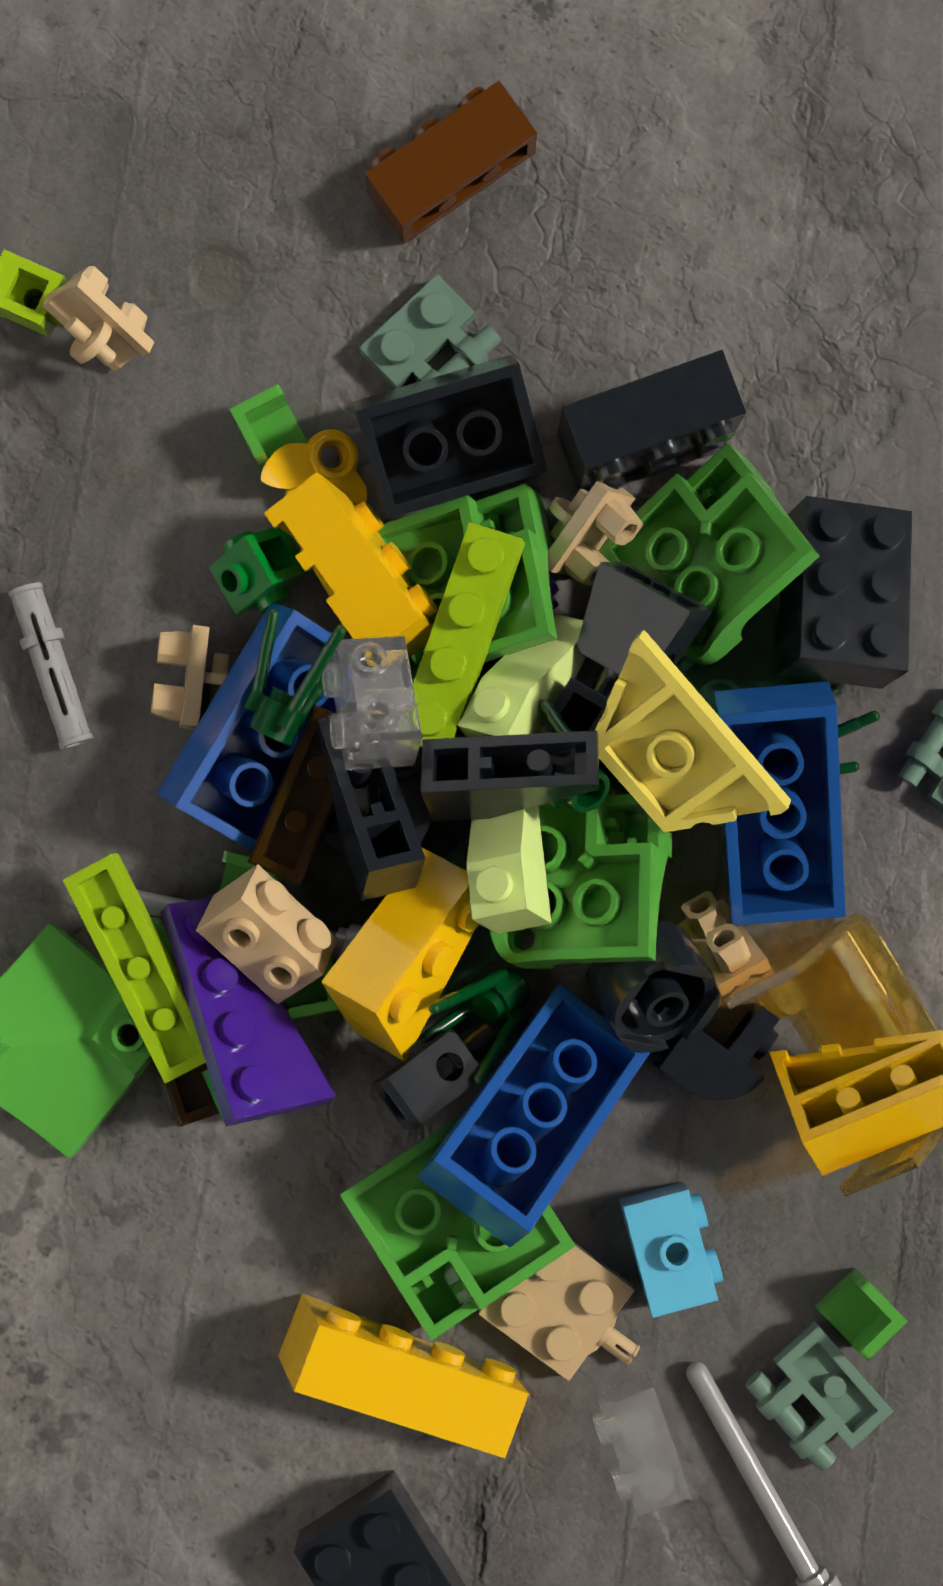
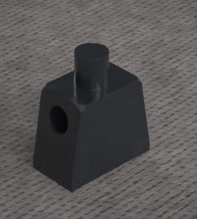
(623, 606)
(414, 1087)

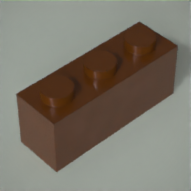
(450, 160)

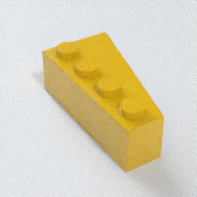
(401, 1377)

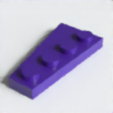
(245, 1036)

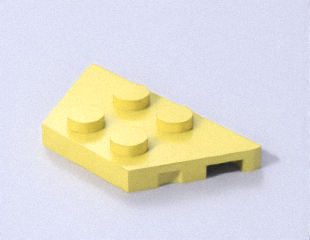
(677, 749)

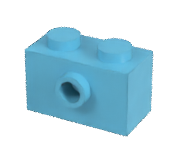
(670, 1249)

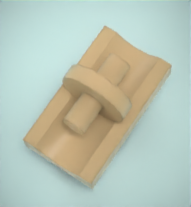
(96, 323)
(586, 526)
(187, 651)
(723, 945)

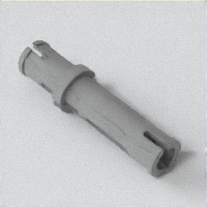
(31, 604)

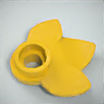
(298, 461)

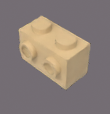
(278, 940)

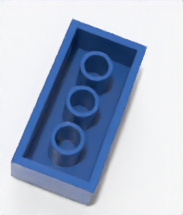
(229, 769)
(793, 860)
(533, 1117)

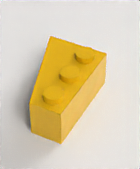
(355, 563)
(404, 957)
(863, 1096)

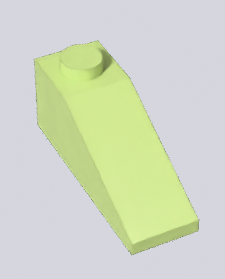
(511, 690)
(508, 872)

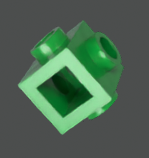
(257, 569)

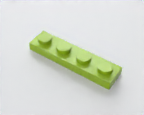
(464, 628)
(137, 963)

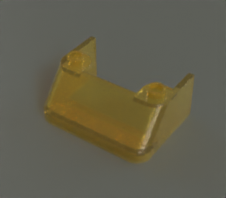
(848, 995)

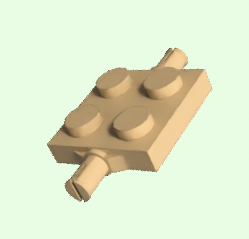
(566, 1312)

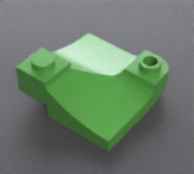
(432, 543)
(720, 544)
(600, 884)
(64, 1041)
(435, 1250)

